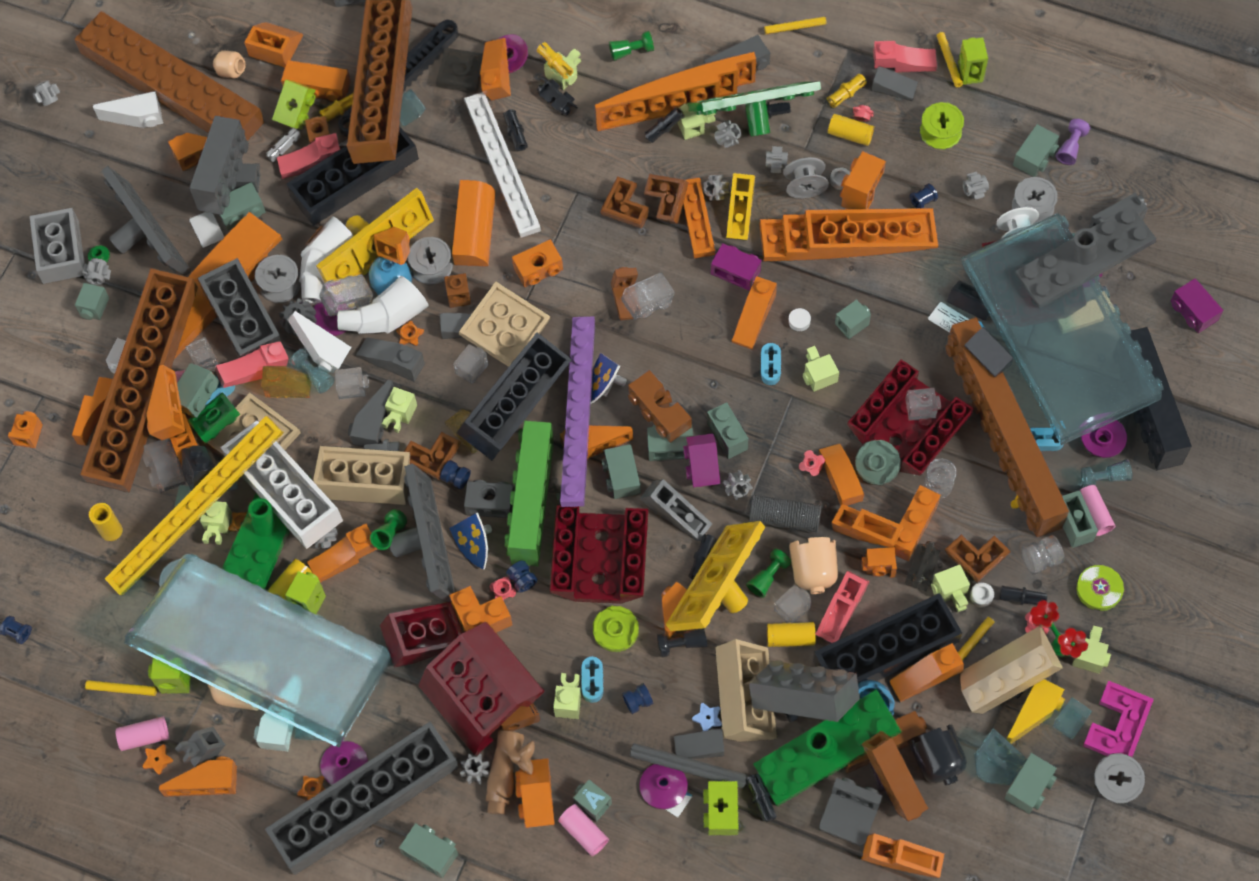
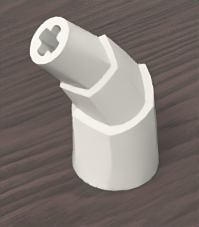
(324, 243)
(387, 311)

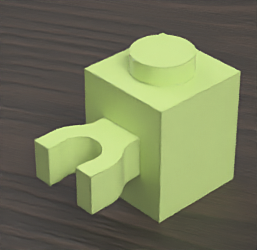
(572, 60)
(693, 124)
(819, 371)
(399, 408)
(216, 521)
(952, 585)
(1096, 655)
(567, 698)

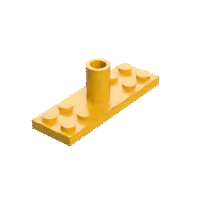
(360, 252)
(716, 578)

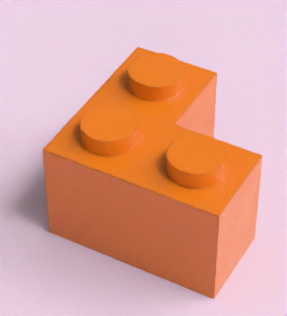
(861, 182)
(472, 614)
(535, 794)

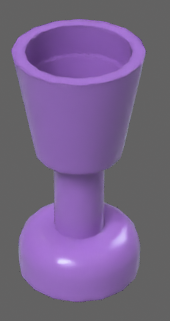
(1068, 152)

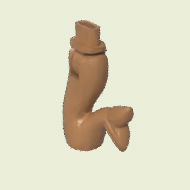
(501, 774)

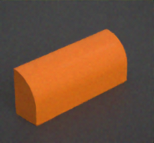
(473, 223)

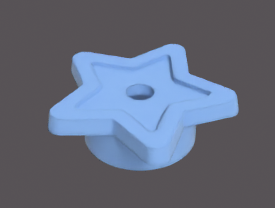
(705, 711)

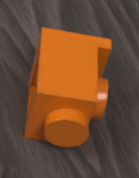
(28, 435)
(880, 561)

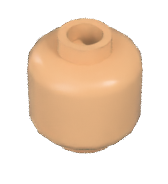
(229, 64)

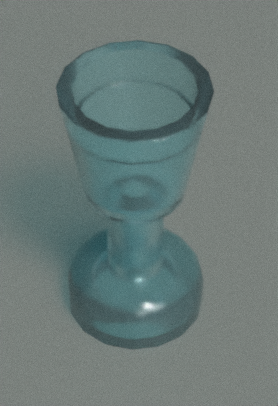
(319, 378)
(1116, 472)

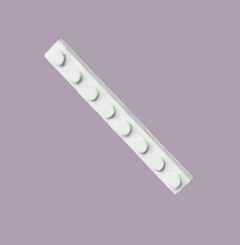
(502, 165)

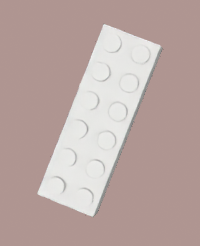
(290, 491)

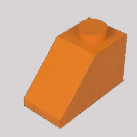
(187, 149)
(393, 245)
(670, 599)

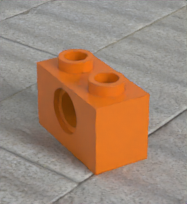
(541, 254)

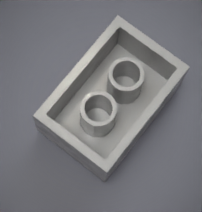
(57, 245)

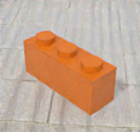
(327, 81)
(916, 521)

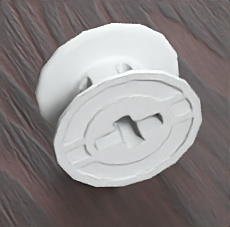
(1017, 220)

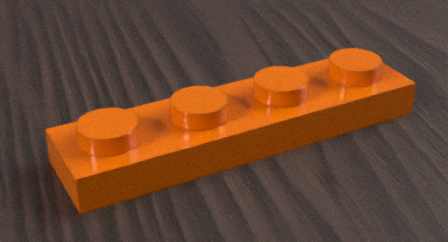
(698, 220)

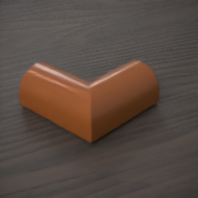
(672, 195)
(621, 208)
(433, 460)
(977, 562)

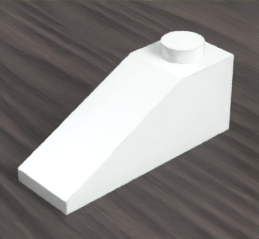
(134, 111)
(322, 346)

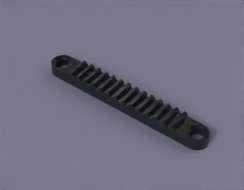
(419, 59)

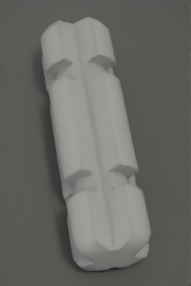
(283, 144)

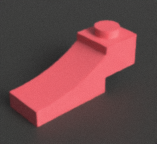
(903, 58)
(307, 157)
(251, 366)
(842, 607)

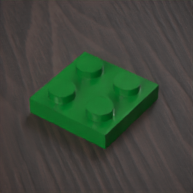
(214, 418)

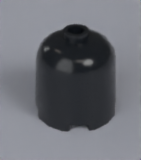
(939, 755)

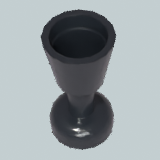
(691, 639)

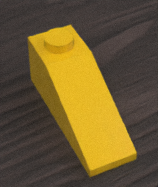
(740, 206)
(1039, 706)

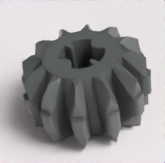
(302, 308)

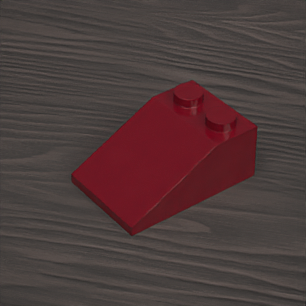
(419, 632)

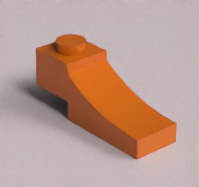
(91, 411)
(343, 554)

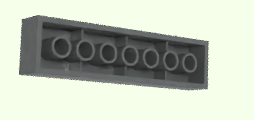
(362, 798)

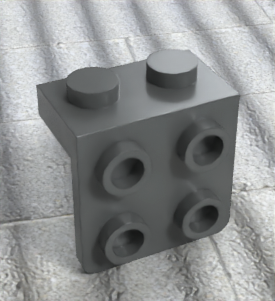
(850, 811)

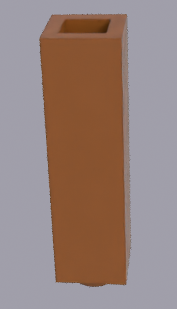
(911, 728)
(895, 776)

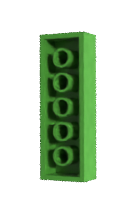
(530, 493)

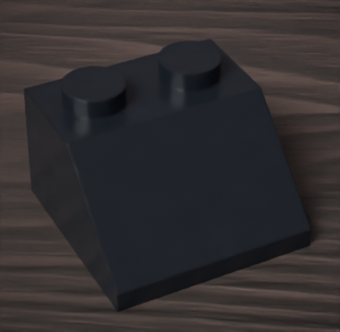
(198, 463)

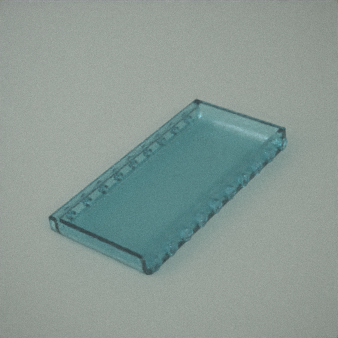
(1070, 350)
(260, 648)

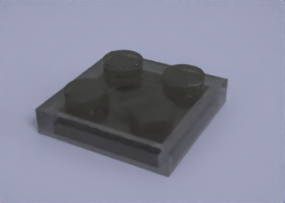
(460, 70)

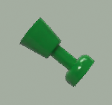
(623, 47)
(383, 536)
(762, 580)

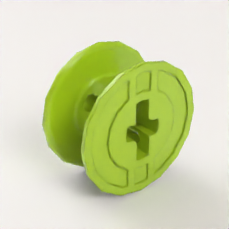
(931, 128)

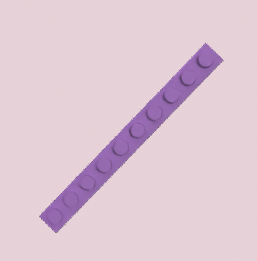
(578, 412)

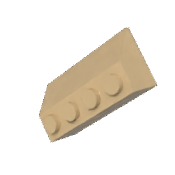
(362, 475)
(736, 666)
(1009, 671)

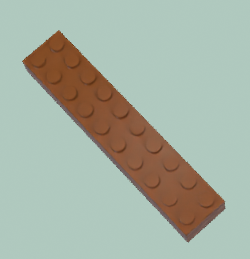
(158, 71)
(379, 81)
(150, 343)
(1008, 435)

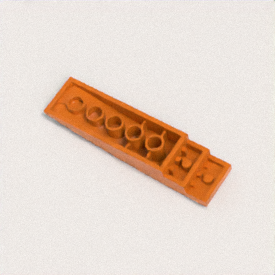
(664, 94)
(847, 233)
(248, 242)

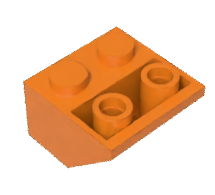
(272, 43)

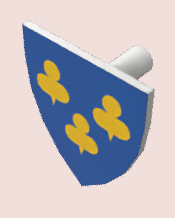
(603, 377)
(472, 540)

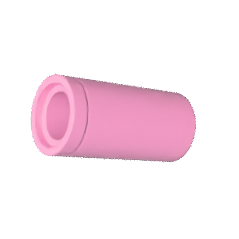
(1097, 509)
(142, 733)
(583, 830)

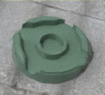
(878, 462)

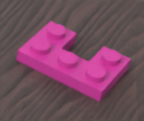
(1134, 712)

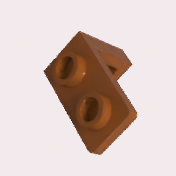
(622, 279)

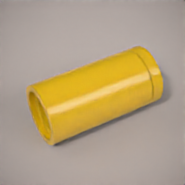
(851, 129)
(105, 521)
(284, 581)
(791, 634)

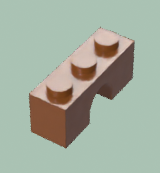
(669, 421)

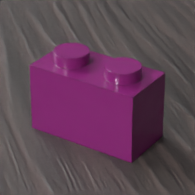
(736, 266)
(1196, 306)
(703, 460)

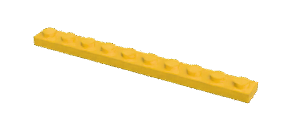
(194, 505)

